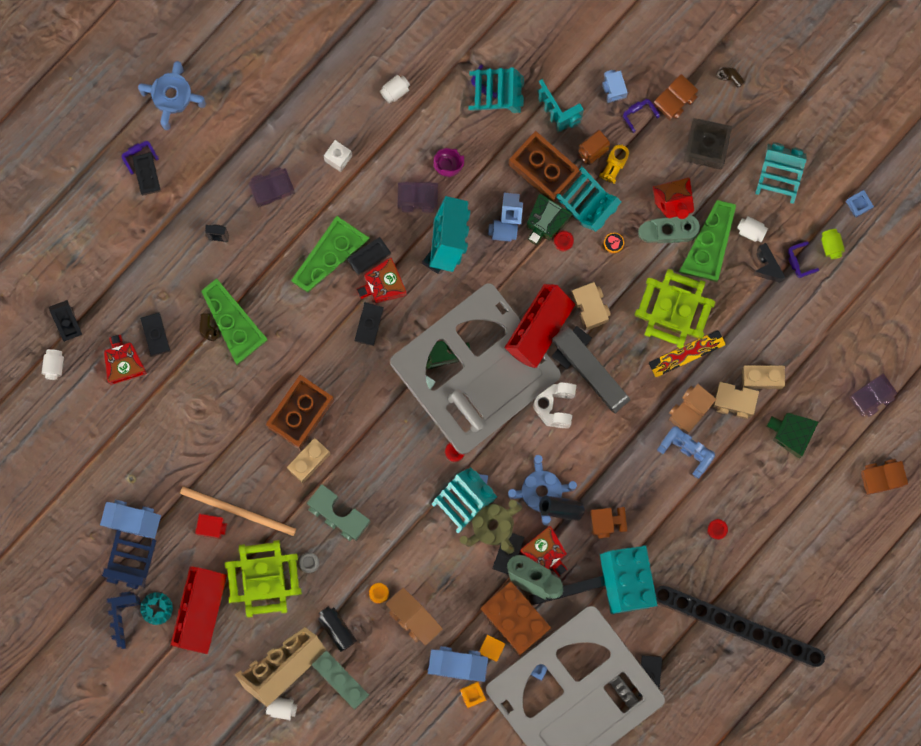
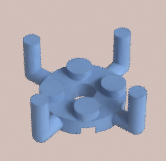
(175, 104)
(689, 448)
(537, 479)

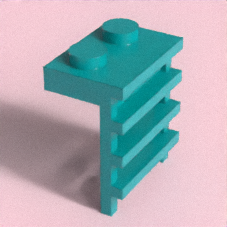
(509, 89)
(564, 120)
(784, 159)
(596, 208)
(471, 491)

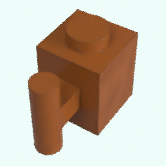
(603, 522)

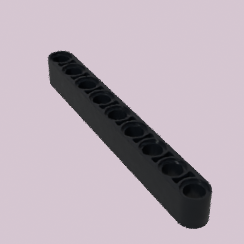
(749, 627)

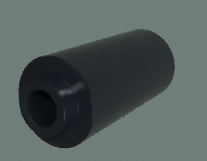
(561, 508)
(336, 628)

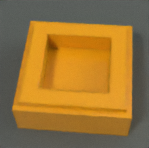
(492, 648)
(472, 694)

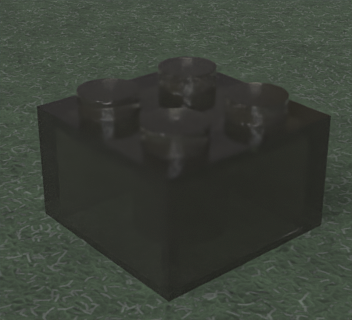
(707, 143)

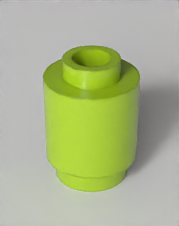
(832, 244)

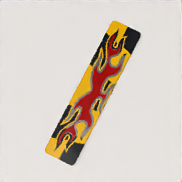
(687, 353)

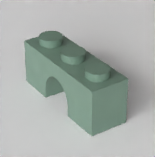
(322, 504)
(340, 680)

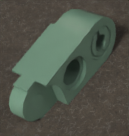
(652, 230)
(526, 576)

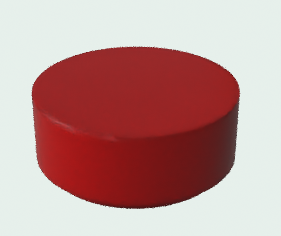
(563, 241)
(452, 454)
(717, 529)

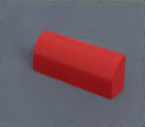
(540, 325)
(198, 610)

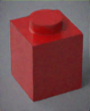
(211, 526)

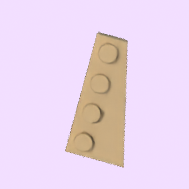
(281, 667)

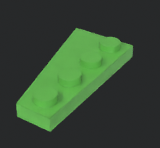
(709, 248)
(330, 252)
(235, 325)

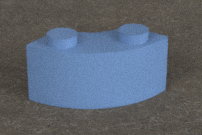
(130, 520)
(458, 665)

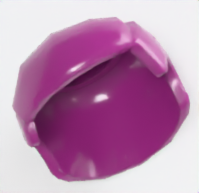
(448, 162)

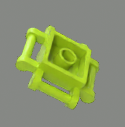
(674, 308)
(263, 578)

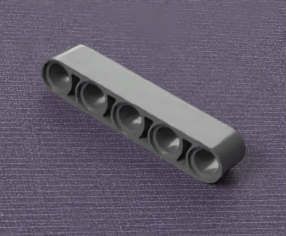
(590, 369)

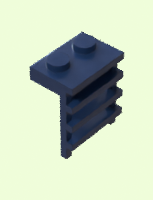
(119, 573)
(126, 599)

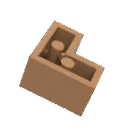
(694, 407)
(413, 617)

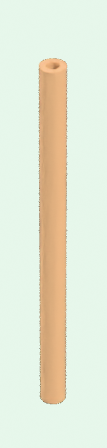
(238, 511)

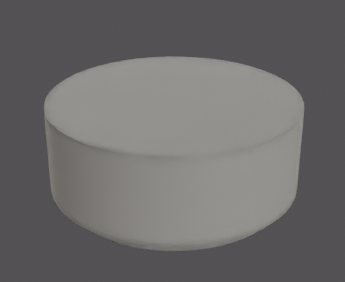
(309, 563)

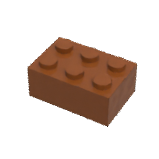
(544, 166)
(300, 412)
(515, 618)

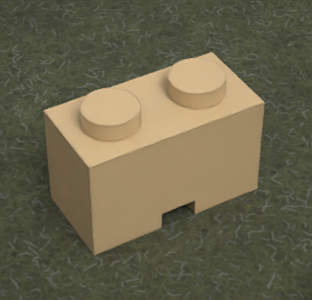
(592, 307)
(763, 377)
(735, 401)
(308, 460)

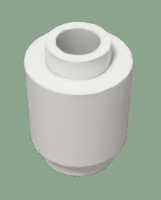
(395, 88)
(752, 229)
(52, 364)
(282, 708)

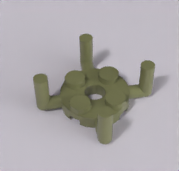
(501, 534)

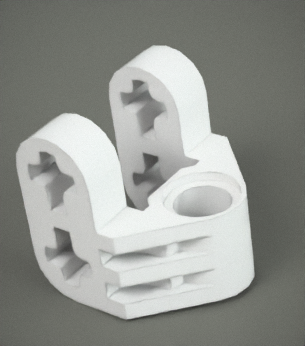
(559, 390)

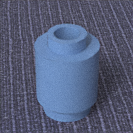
(502, 231)

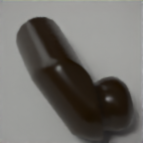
(728, 73)
(205, 328)

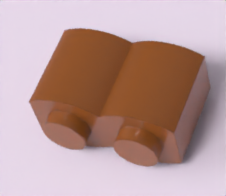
(676, 97)
(593, 147)
(884, 477)

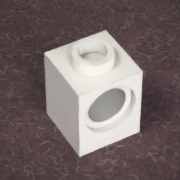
(337, 156)

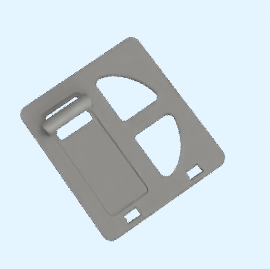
(492, 382)
(585, 710)

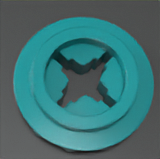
(165, 604)

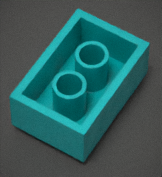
(449, 234)
(628, 580)

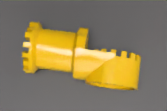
(613, 162)

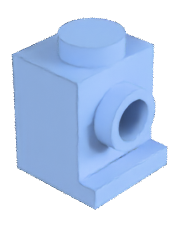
(614, 85)
(511, 209)

